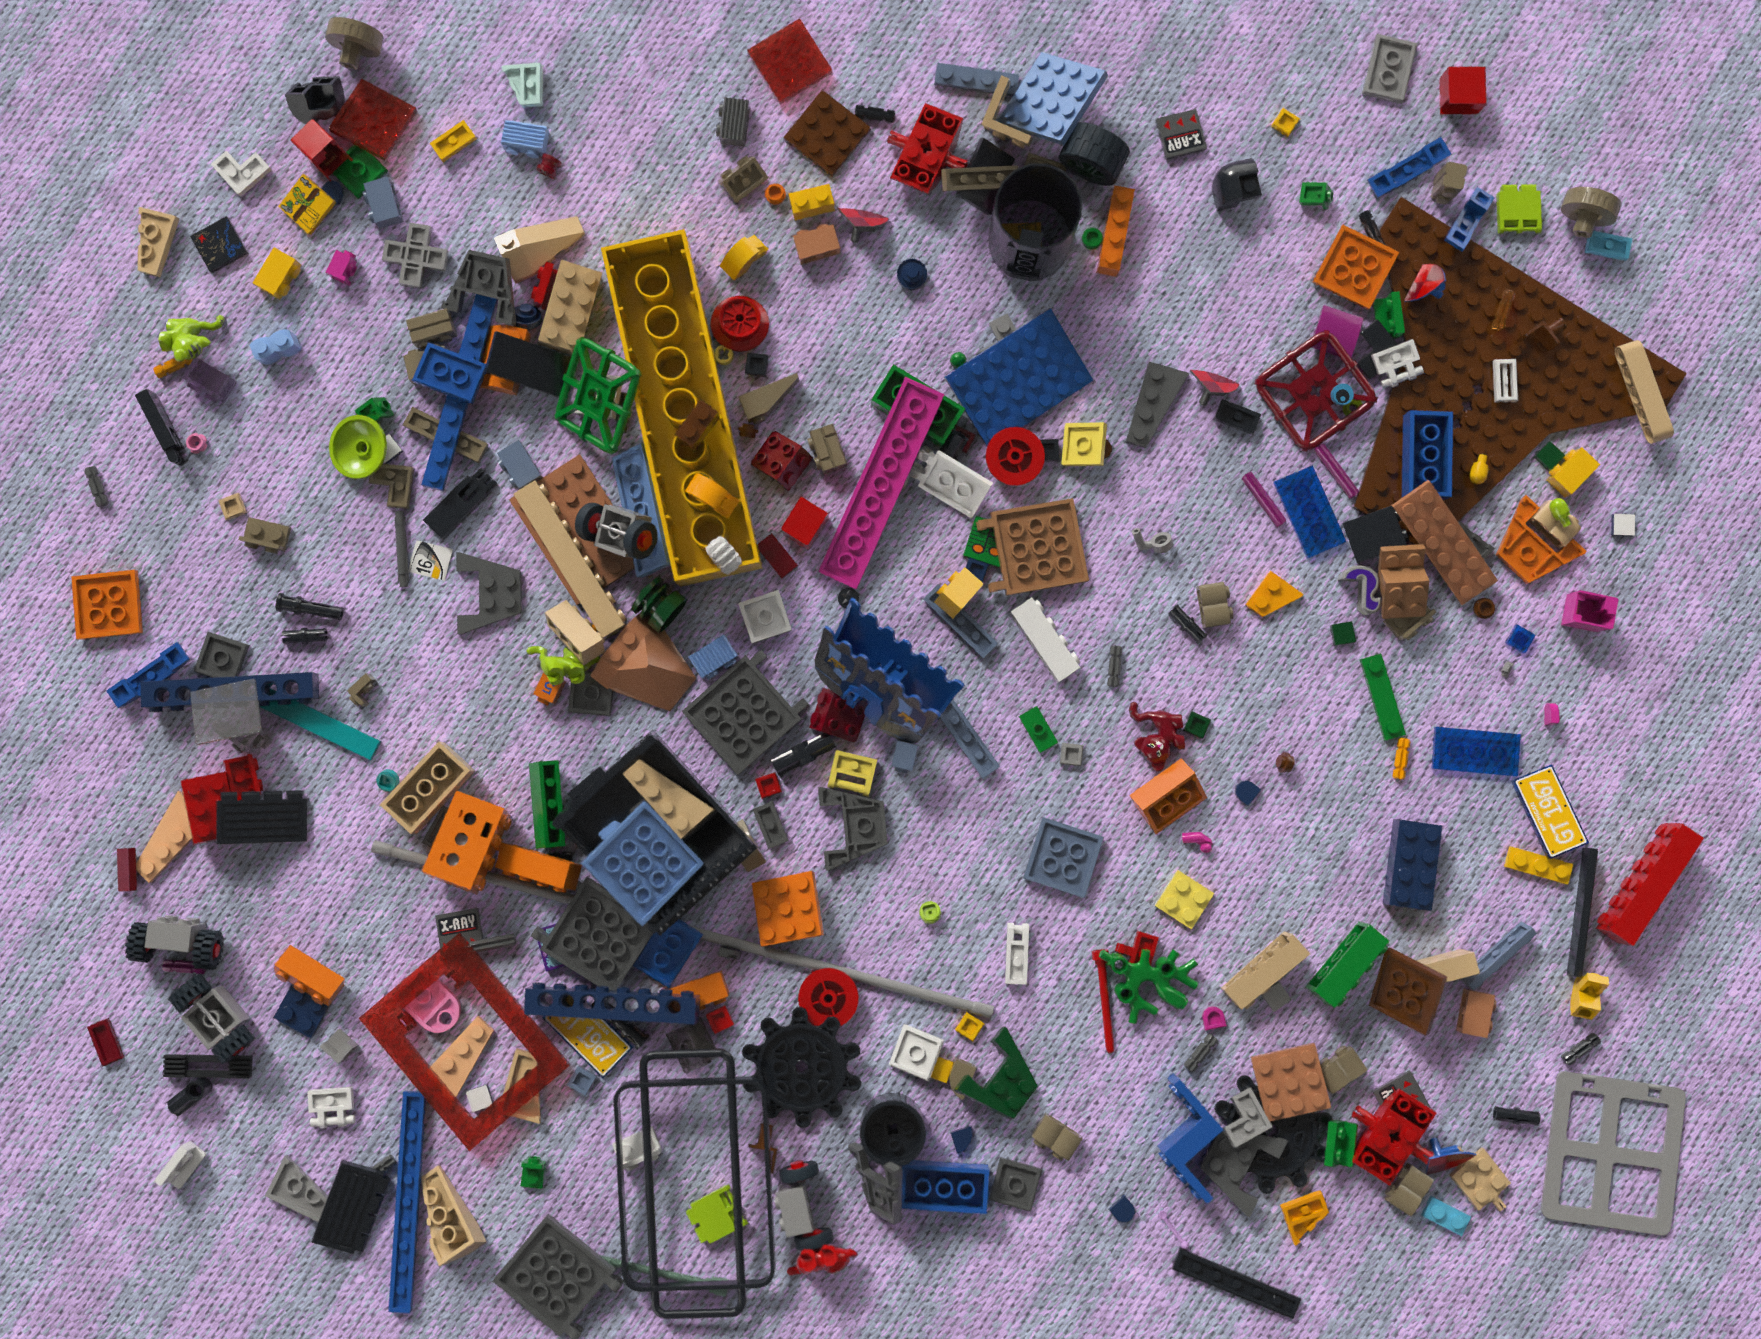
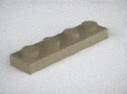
(975, 178)
(427, 426)

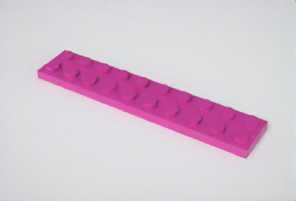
(881, 482)

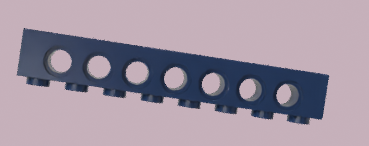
(307, 682)
(536, 1004)

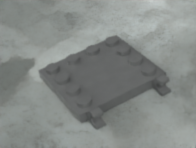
(743, 713)
(595, 936)
(556, 1276)

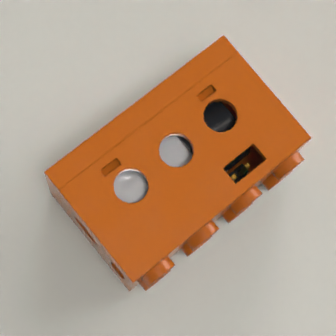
(467, 843)

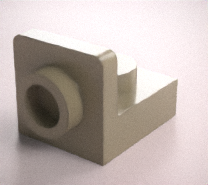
(363, 685)

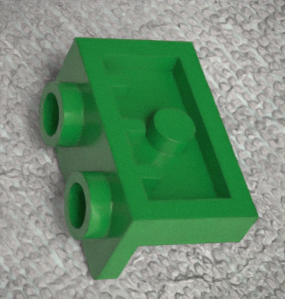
(1390, 314)
(1340, 1143)

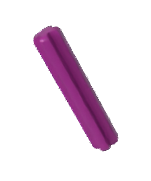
(1336, 471)
(1263, 499)

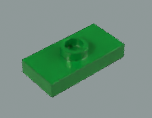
(1038, 729)

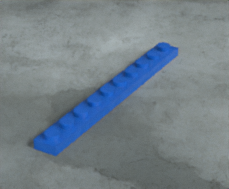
(455, 409)
(407, 1202)

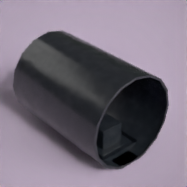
(1026, 257)

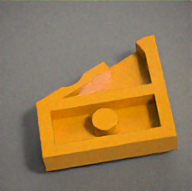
(1272, 595)
(1303, 1214)

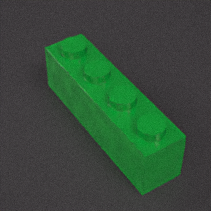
(546, 803)

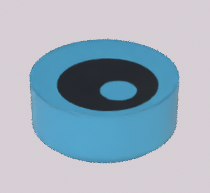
(1342, 394)

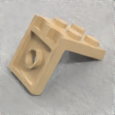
(1000, 130)

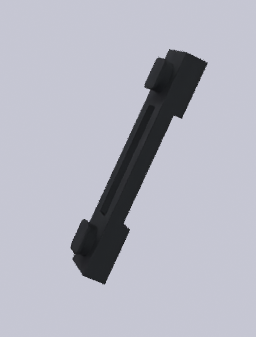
(177, 1066)

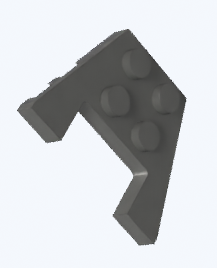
(484, 276)
(498, 592)
(862, 825)
(1229, 1165)
(881, 1193)

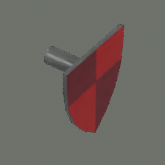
(862, 221)
(1214, 385)

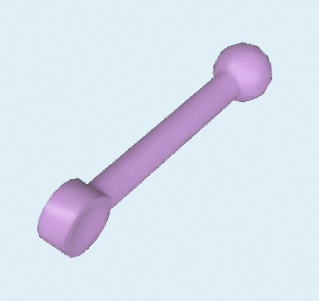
(1163, 1215)

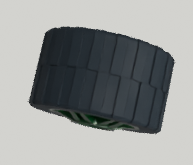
(1094, 154)

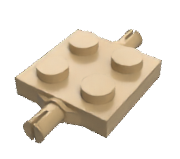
(1481, 1180)

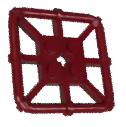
(1301, 389)

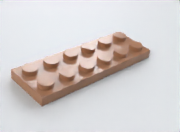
(1445, 542)

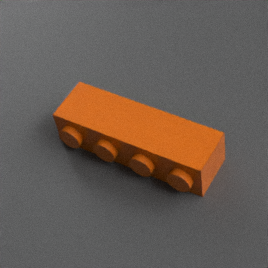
(1115, 231)
(538, 866)

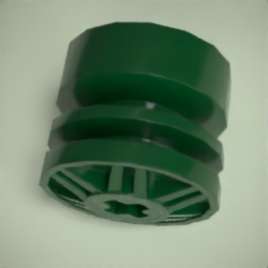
(655, 601)

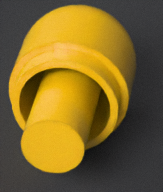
(1479, 470)

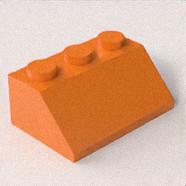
(494, 383)
(1168, 796)

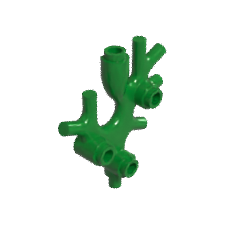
(1142, 971)

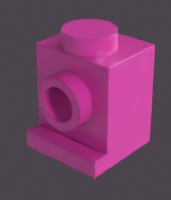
(342, 266)

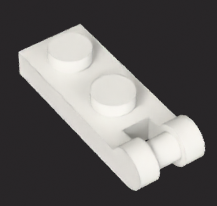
(1016, 954)

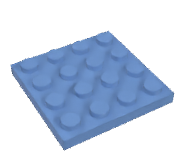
(1053, 98)
(642, 863)

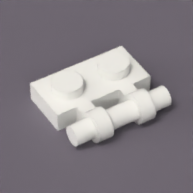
(1396, 357)
(331, 1099)

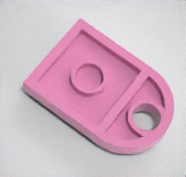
(432, 1004)

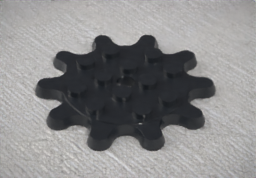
(825, 1061)
(1301, 1146)

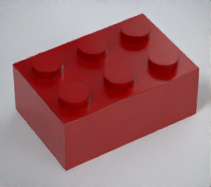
(200, 804)

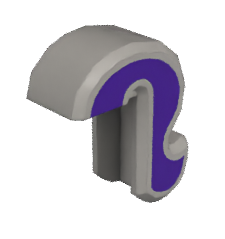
(1367, 586)

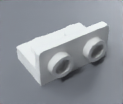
(633, 1149)
(181, 1165)

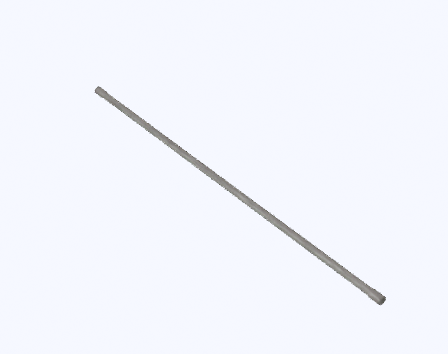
(971, 1006)

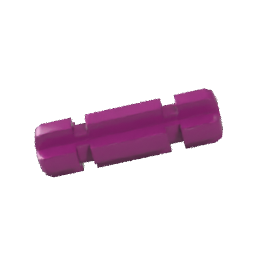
(181, 966)

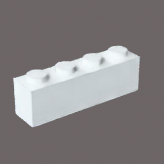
(1045, 640)

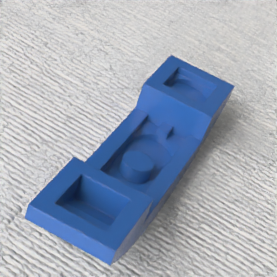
(1409, 168)
(1468, 219)
(158, 670)

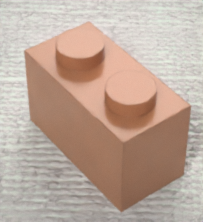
(816, 243)
(1476, 1013)

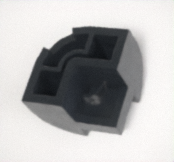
(316, 99)
(1235, 184)

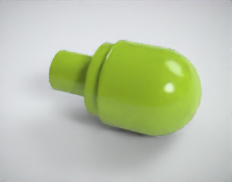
(1560, 511)

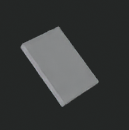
(1389, 68)

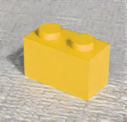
(811, 202)
(277, 273)
(1572, 472)
(958, 592)

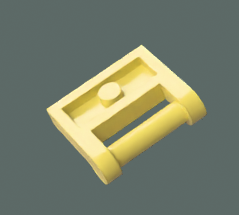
(855, 766)

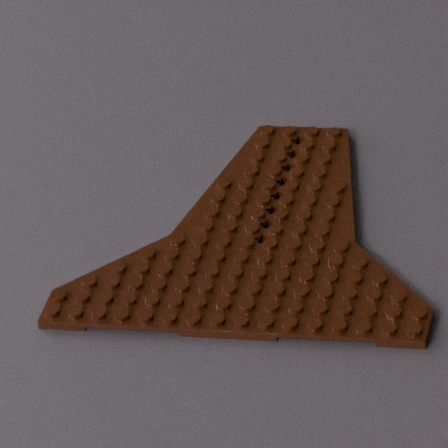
(1456, 346)

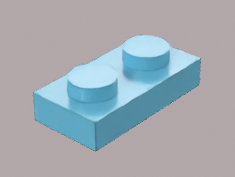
(1608, 245)
(1446, 1215)

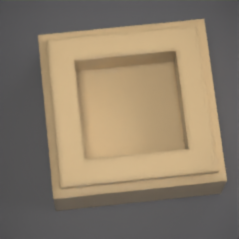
(232, 506)

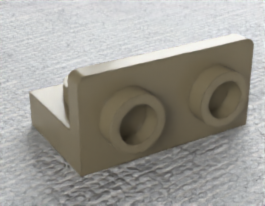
(743, 178)
(265, 534)
(1406, 627)

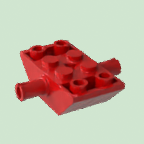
(933, 133)
(1384, 1154)

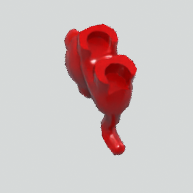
(827, 1258)

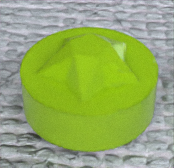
(930, 912)

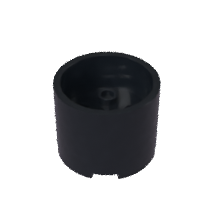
(897, 1145)

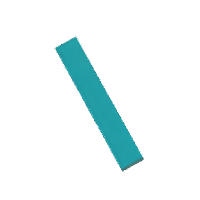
(325, 727)

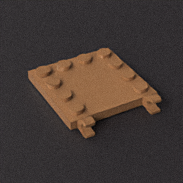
(1037, 547)

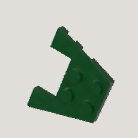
(1008, 1086)

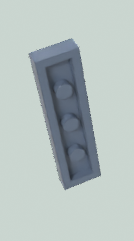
(972, 78)
(964, 626)
(969, 740)
(1499, 954)

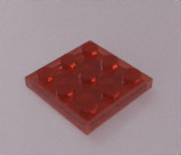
(789, 61)
(372, 119)

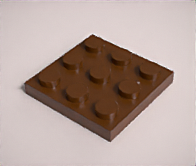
(827, 133)
(1407, 991)

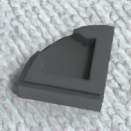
(728, 952)

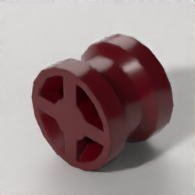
(548, 166)

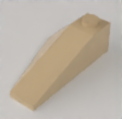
(536, 244)
(450, 1221)

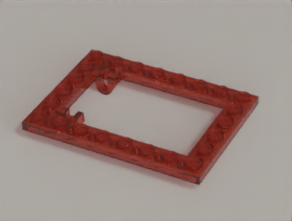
(462, 964)

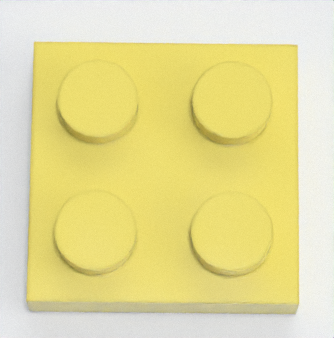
(1084, 444)
(1184, 899)

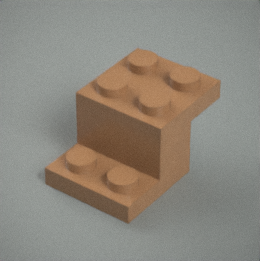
(1403, 581)

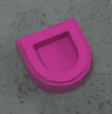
(1551, 714)
(1213, 1018)

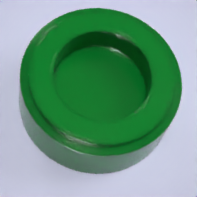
(1092, 238)

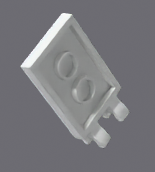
(950, 481)

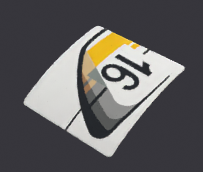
(430, 560)

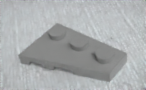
(296, 1190)

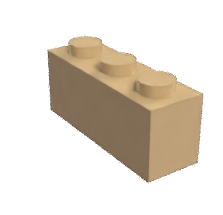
(575, 632)

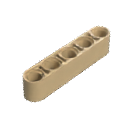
(1644, 392)

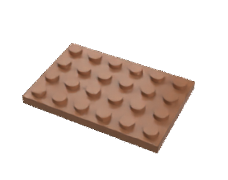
(572, 488)

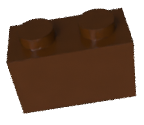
(697, 425)

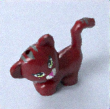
(1156, 747)

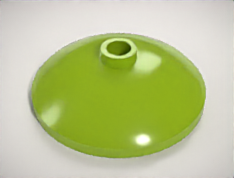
(348, 446)

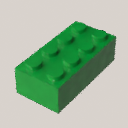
(946, 417)
(1348, 964)

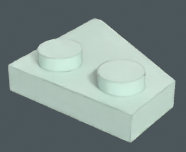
(526, 82)

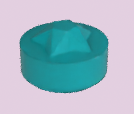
(387, 780)

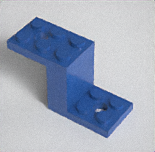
(1189, 1139)

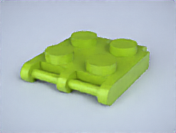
(1518, 209)
(713, 1215)

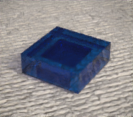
(1520, 638)

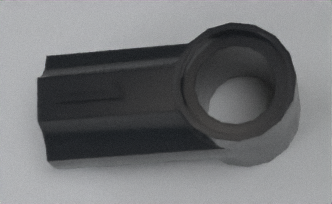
(954, 444)
(189, 1096)

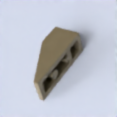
(762, 401)

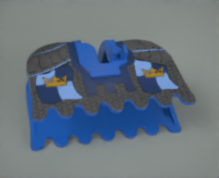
(873, 665)

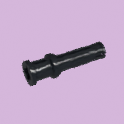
(299, 606)
(629, 1030)

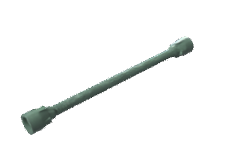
(667, 1274)

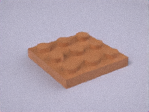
(1290, 1082)

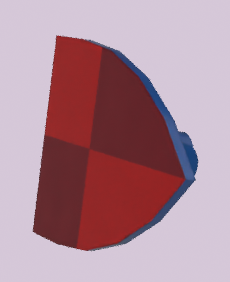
(1428, 281)
(1445, 1157)

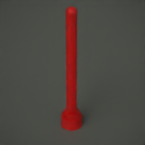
(1105, 1003)

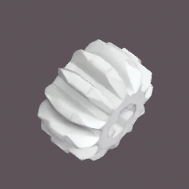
(723, 555)

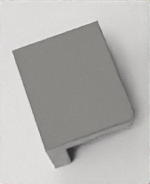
(339, 1046)

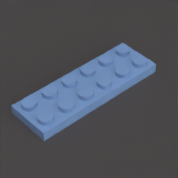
(638, 495)

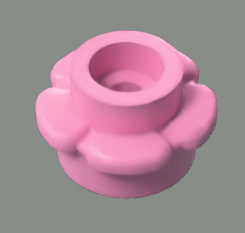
(192, 439)

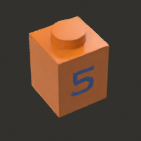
(547, 692)

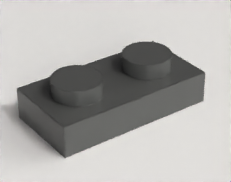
(770, 825)

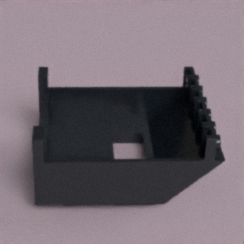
(716, 841)

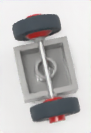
(617, 530)
(796, 1209)

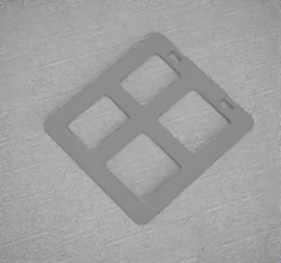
(1607, 1153)

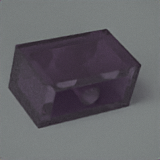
(210, 380)

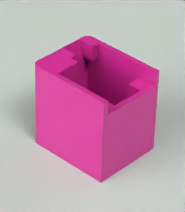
(1589, 611)

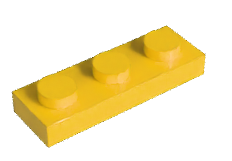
(1538, 865)

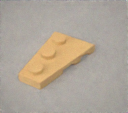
(156, 237)
(522, 1064)

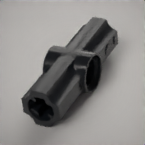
(803, 753)

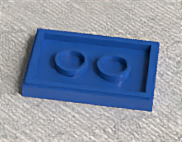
(450, 373)
(668, 953)

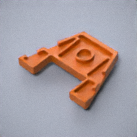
(1526, 552)

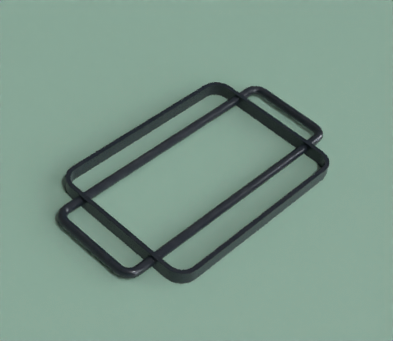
(654, 1285)

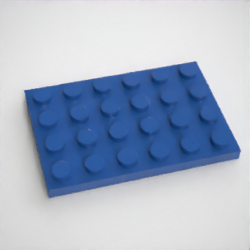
(1019, 377)

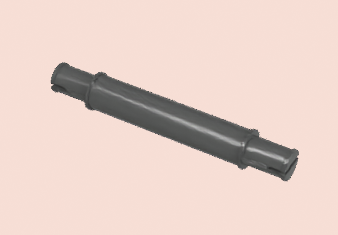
(401, 549)

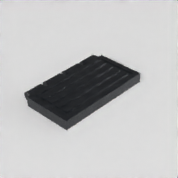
(261, 820)
(350, 1207)

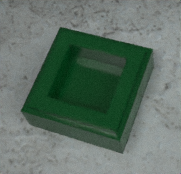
(1549, 456)
(1342, 633)
(1197, 725)

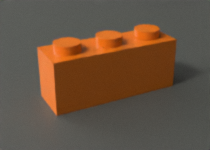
(308, 976)
(709, 987)

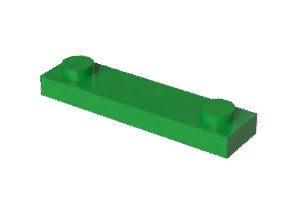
(1382, 697)

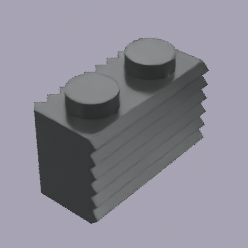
(733, 122)

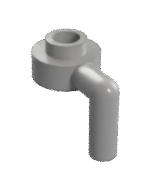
(1159, 543)

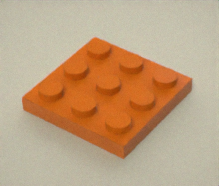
(1355, 267)
(107, 604)
(787, 909)

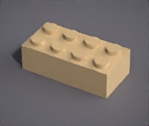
(569, 307)
(427, 787)

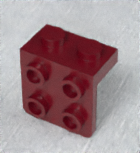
(781, 459)
(836, 717)

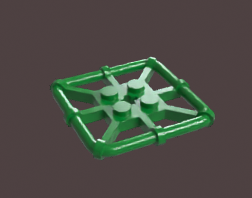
(606, 389)

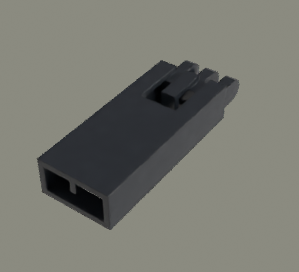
(161, 425)
(454, 509)

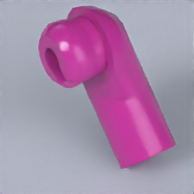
(1199, 838)

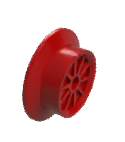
(739, 335)
(1016, 442)
(831, 982)

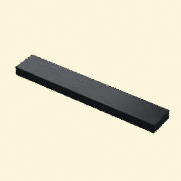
(1582, 912)
(1236, 1283)

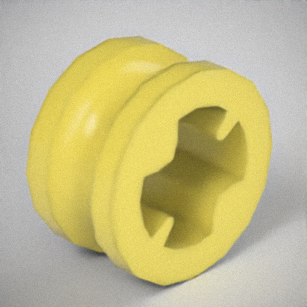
(717, 355)

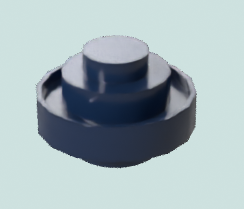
(912, 274)
(527, 316)

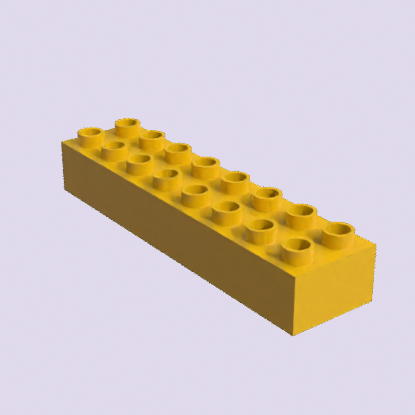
(671, 345)

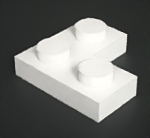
(241, 176)

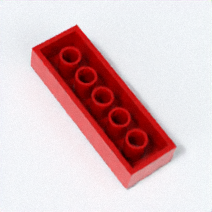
(1649, 883)

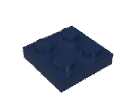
(301, 1012)

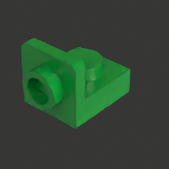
(1316, 194)
(375, 408)
(533, 1172)

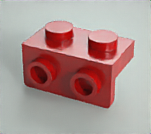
(543, 292)
(242, 774)

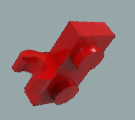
(1141, 941)

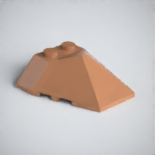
(644, 666)

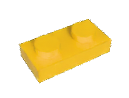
(453, 141)

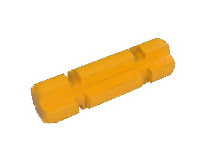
(169, 367)
(1401, 758)

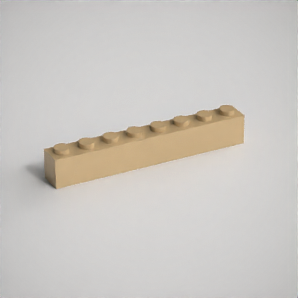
(570, 560)

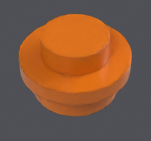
(775, 194)

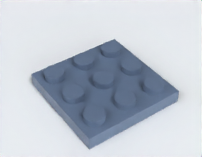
(1063, 857)

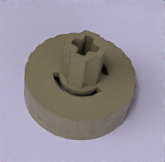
(353, 40)
(1589, 209)

